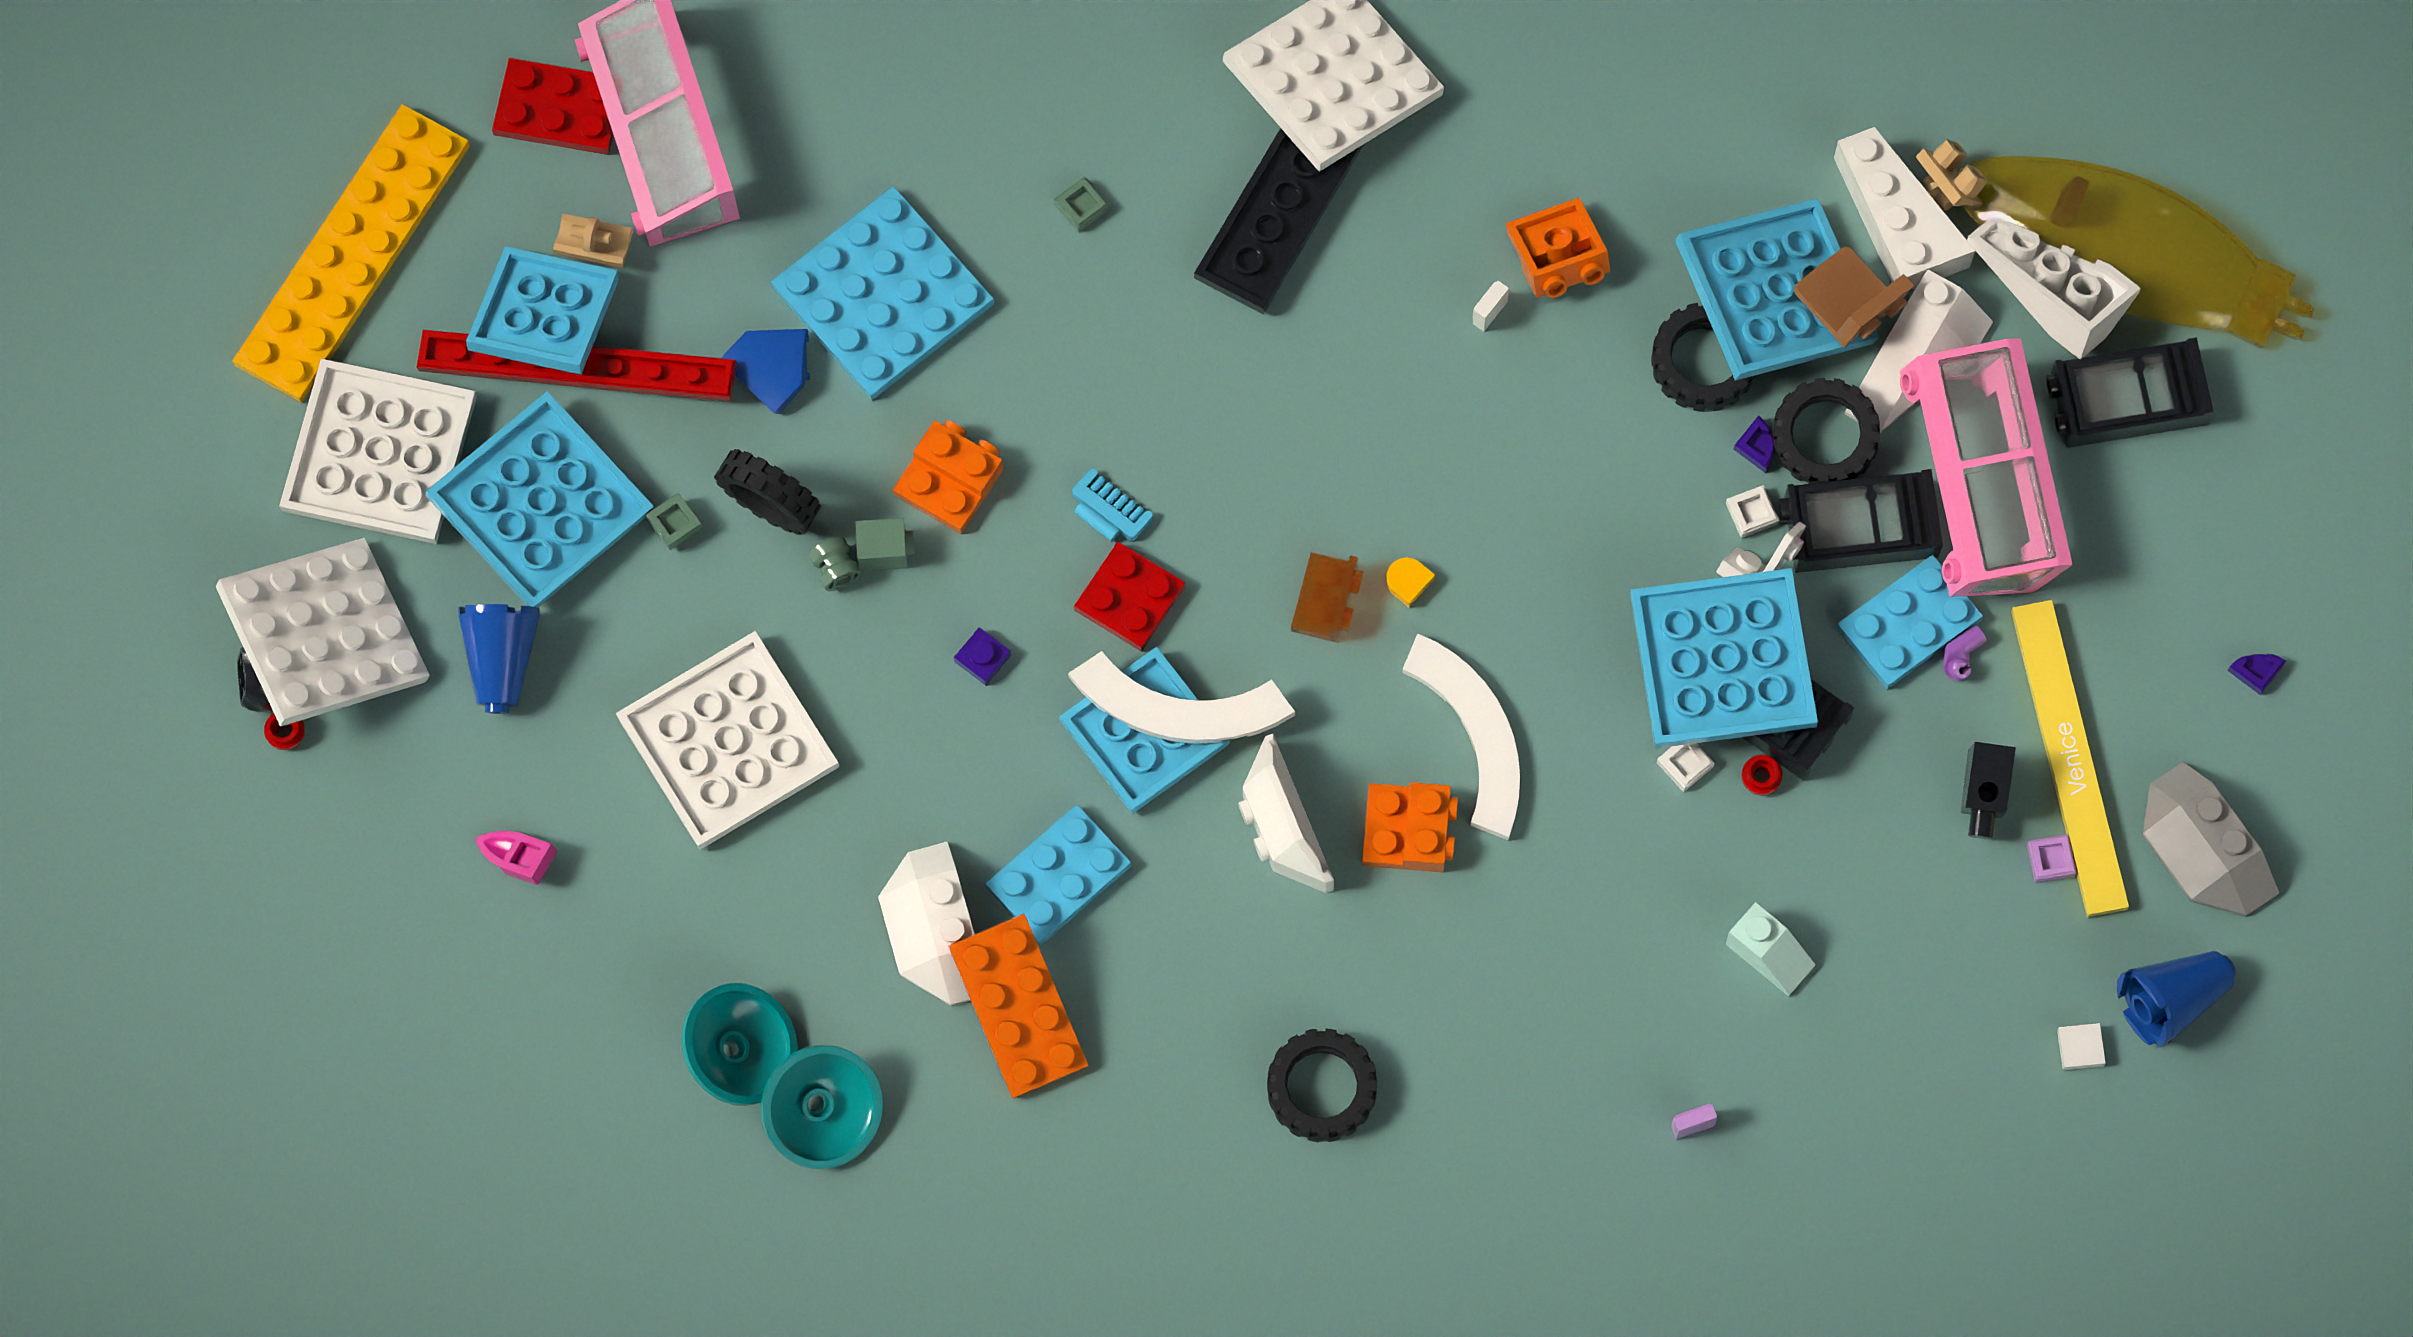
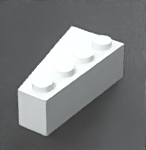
(1899, 212)

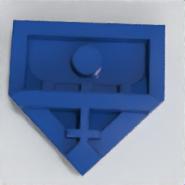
(772, 364)

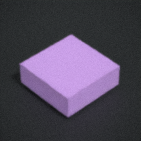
(2051, 858)
(1693, 1121)

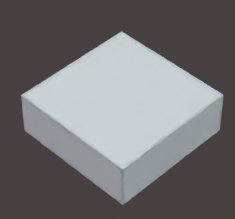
(1490, 305)
(1752, 511)
(1685, 764)
(2081, 1046)

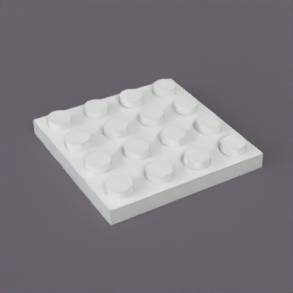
(1332, 76)
(375, 449)
(322, 631)
(727, 740)

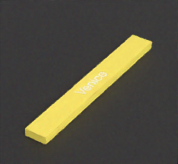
(2069, 758)

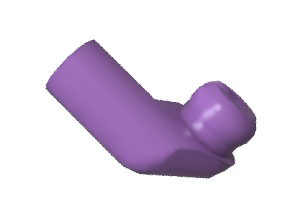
(1958, 653)

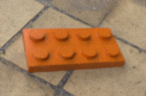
(1018, 1005)

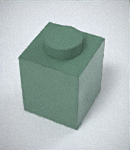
(883, 544)

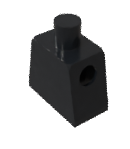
(1989, 769)

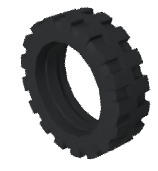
(1673, 383)
(1816, 392)
(767, 491)
(1329, 1043)

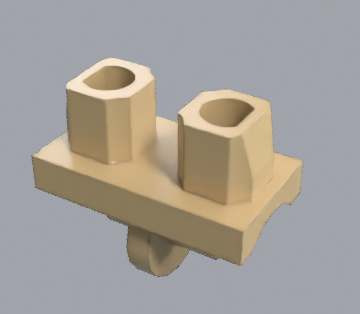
(1945, 182)
(593, 240)

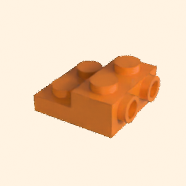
(1559, 248)
(949, 475)
(1409, 826)

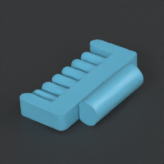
(1104, 516)

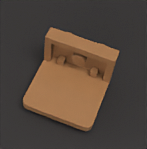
(1850, 296)

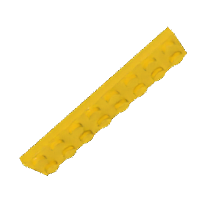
(351, 253)

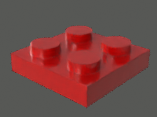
(1129, 596)

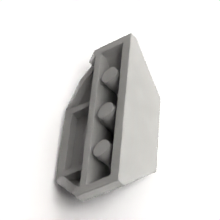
(2205, 844)

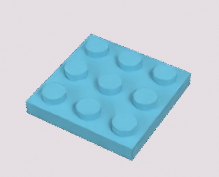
(542, 310)
(1129, 760)

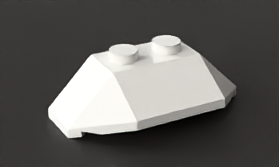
(1281, 821)
(923, 917)

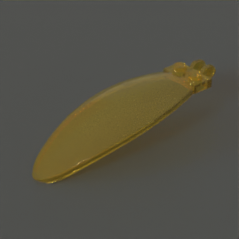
(2175, 251)

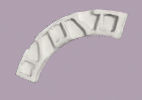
(1179, 718)
(1485, 725)

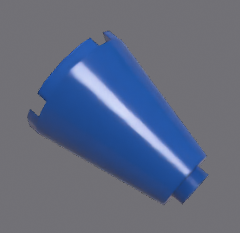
(498, 651)
(2173, 994)

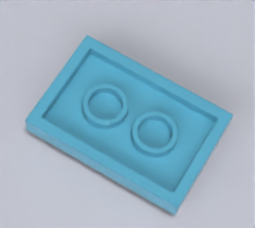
(1908, 623)
(1059, 874)

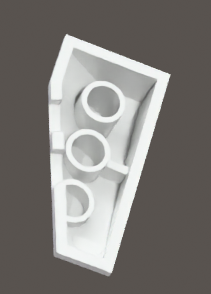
(2063, 292)
(1933, 321)

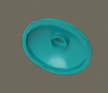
(754, 1030)
(846, 1111)

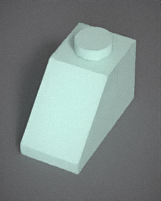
(1770, 949)

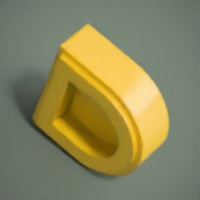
(1408, 579)

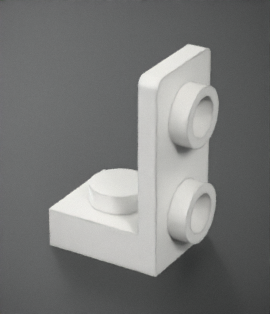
(1745, 562)

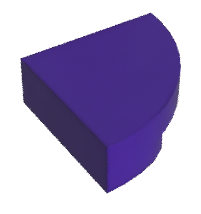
(1757, 444)
(2257, 670)

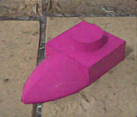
(517, 854)

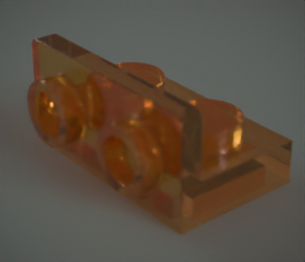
(1325, 597)

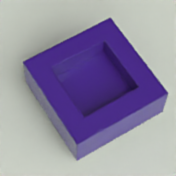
(982, 656)

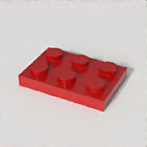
(552, 107)

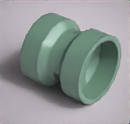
(835, 563)

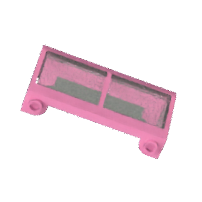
(658, 119)
(1990, 468)

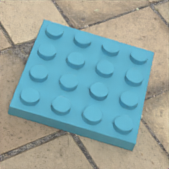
(1748, 281)
(882, 293)
(539, 501)
(1723, 658)

